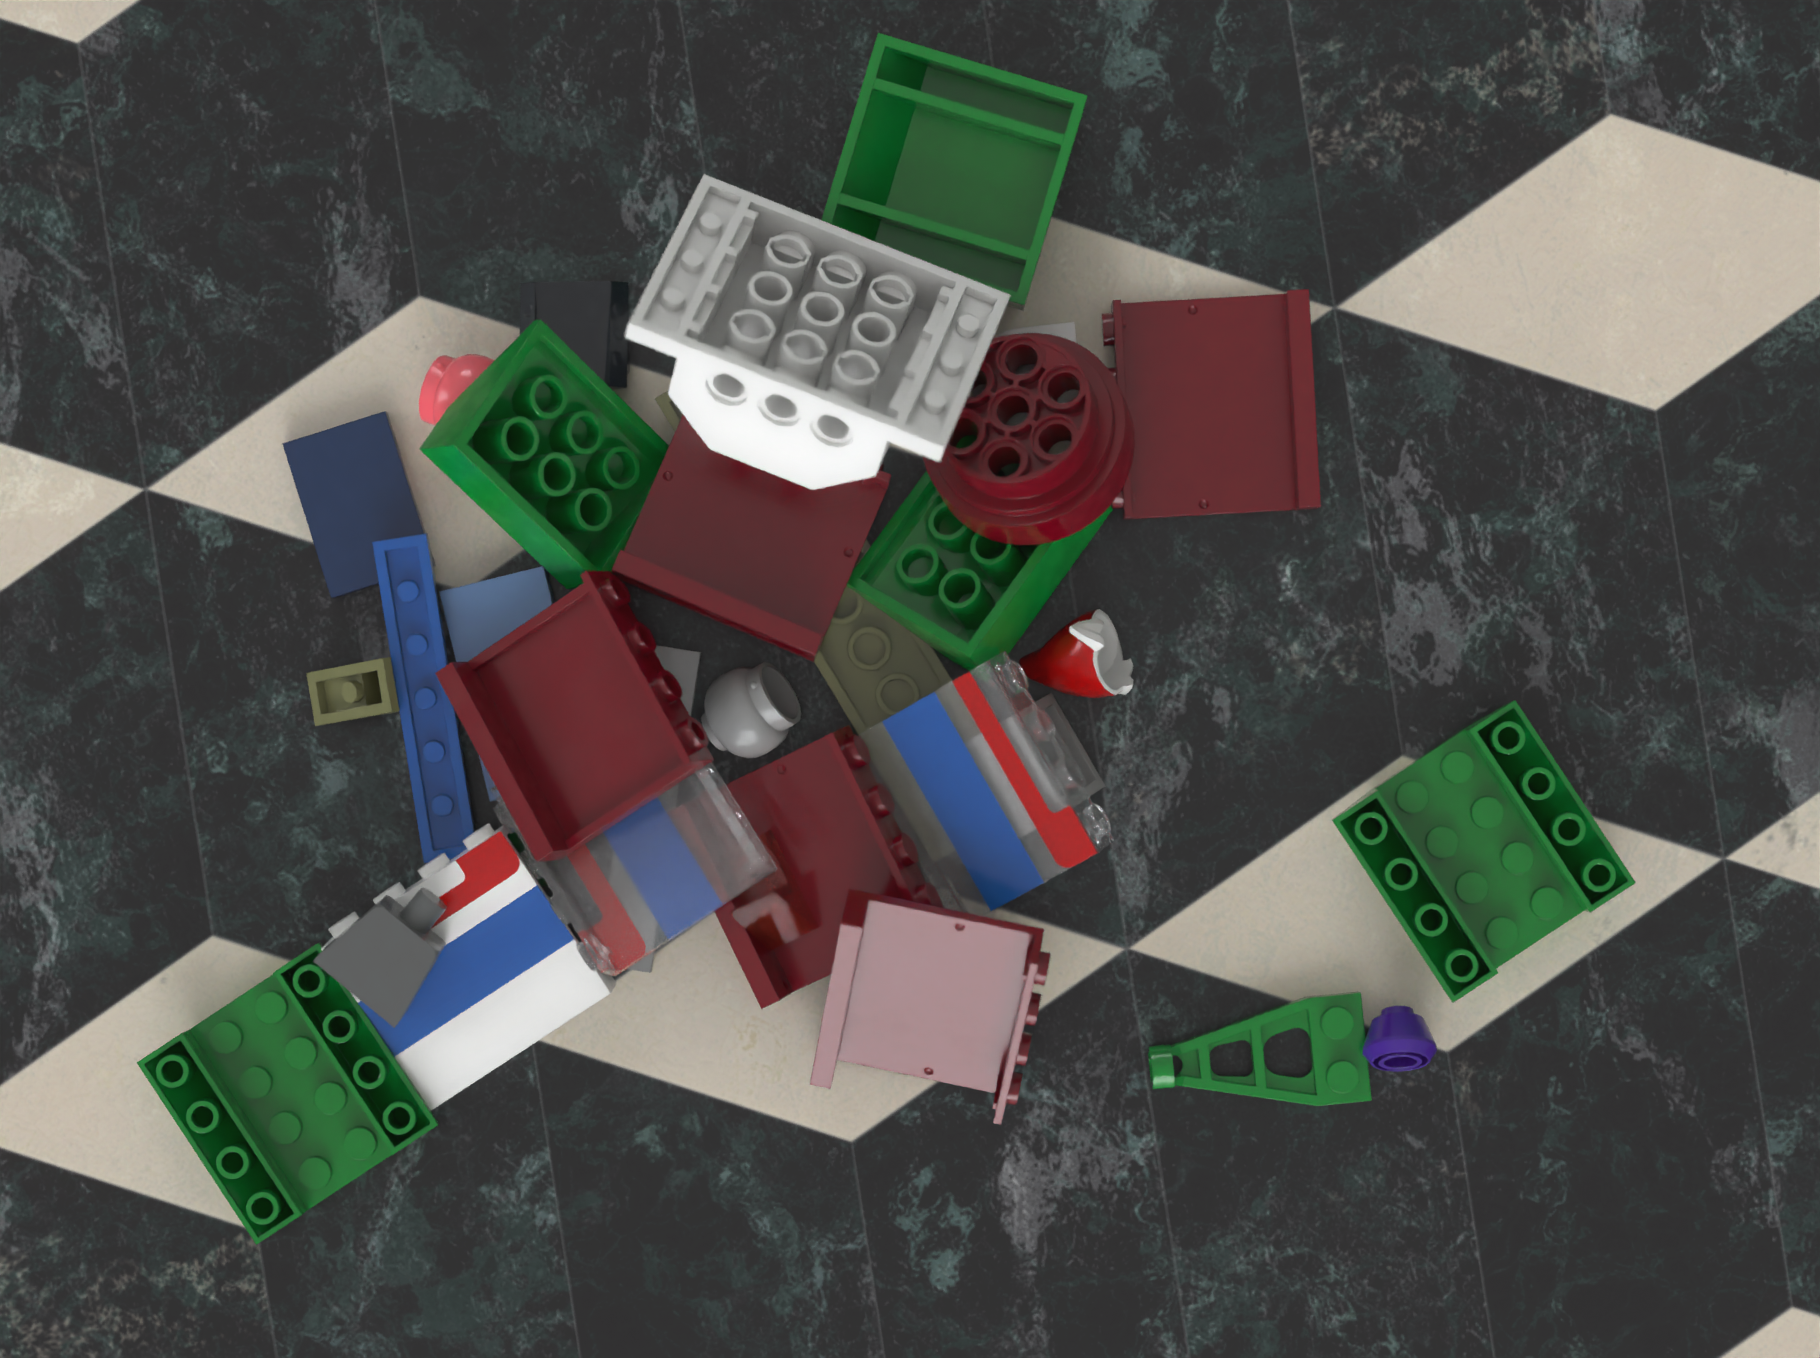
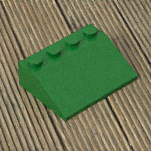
(550, 455)
(956, 586)

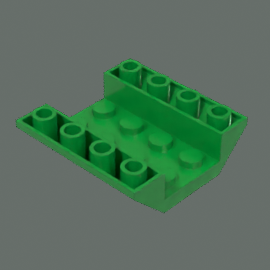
(1482, 849)
(287, 1094)

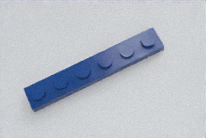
(425, 710)

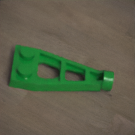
(1336, 1046)

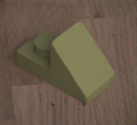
(353, 691)

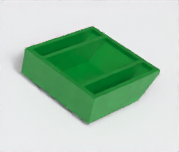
(955, 163)

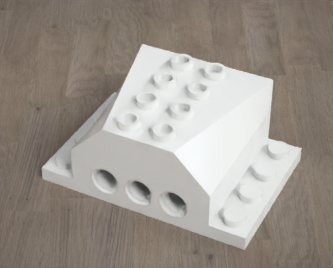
(810, 339)

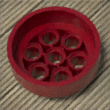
(1048, 492)

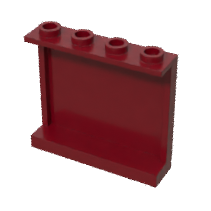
(576, 718)

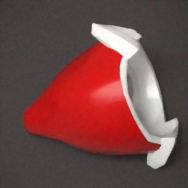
(1082, 659)

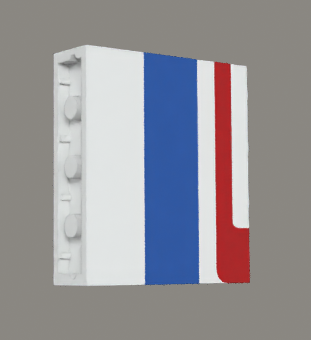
(499, 980)

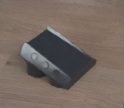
(587, 318)

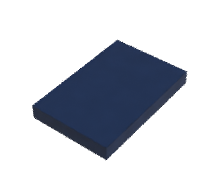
(353, 495)

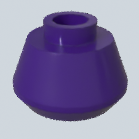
(1399, 1041)

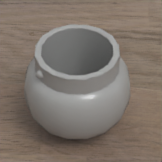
(750, 710)

